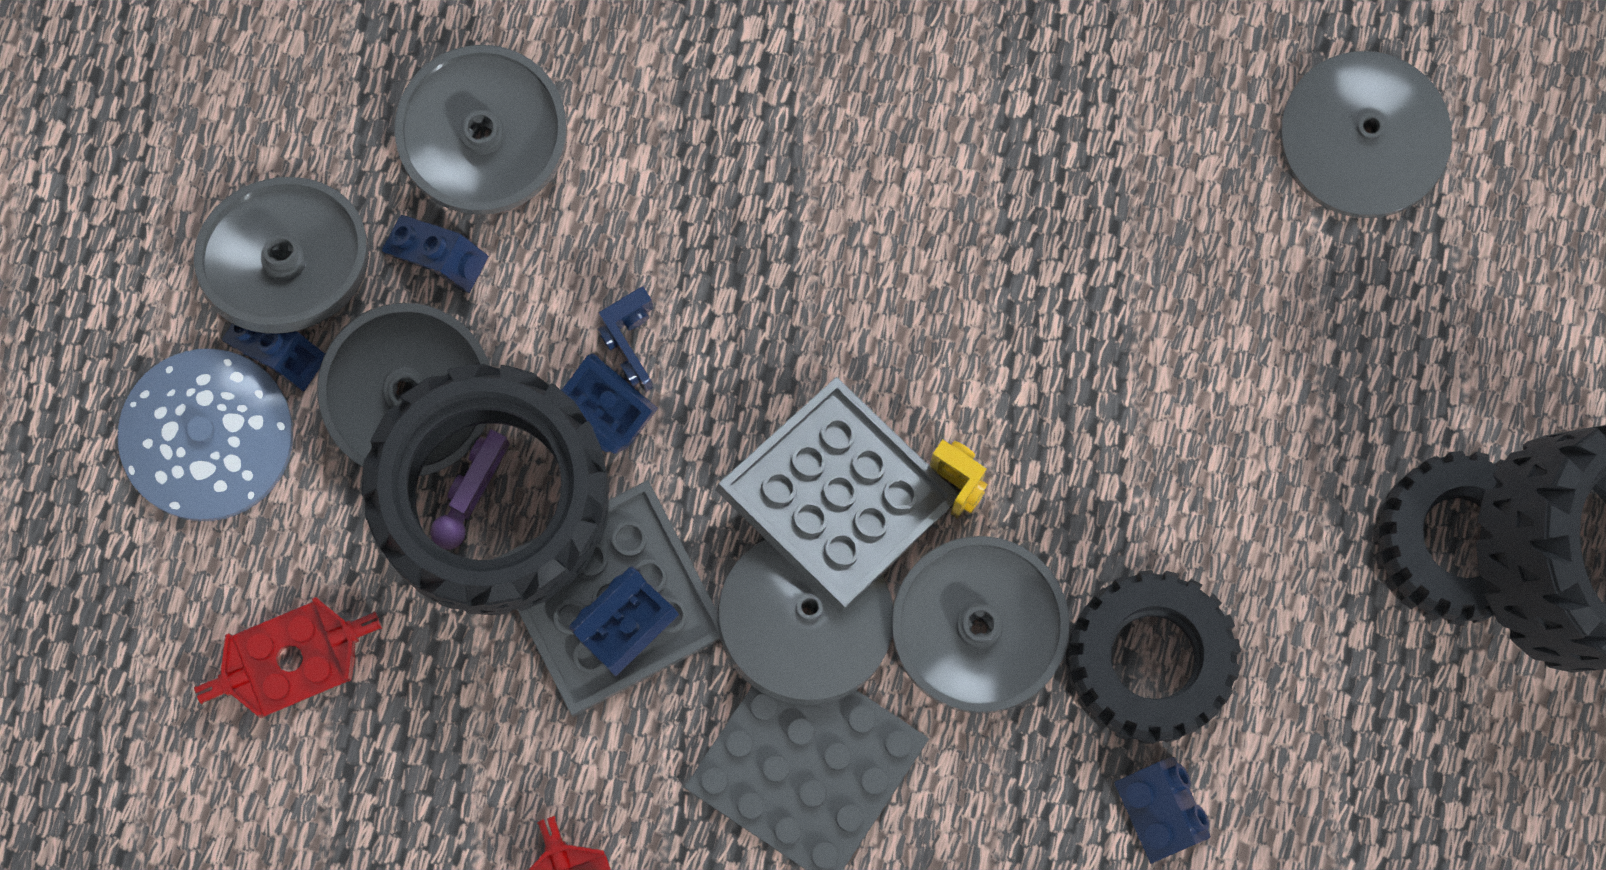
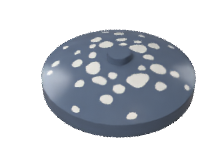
(205, 435)

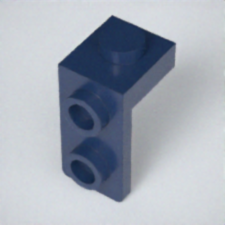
(437, 250)

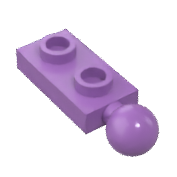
(466, 491)

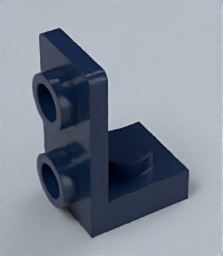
(632, 313)
(285, 353)

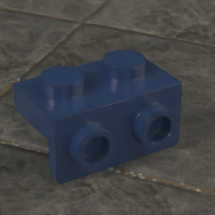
(609, 404)
(623, 620)
(1163, 809)

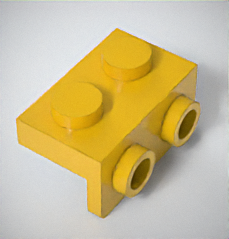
(956, 465)

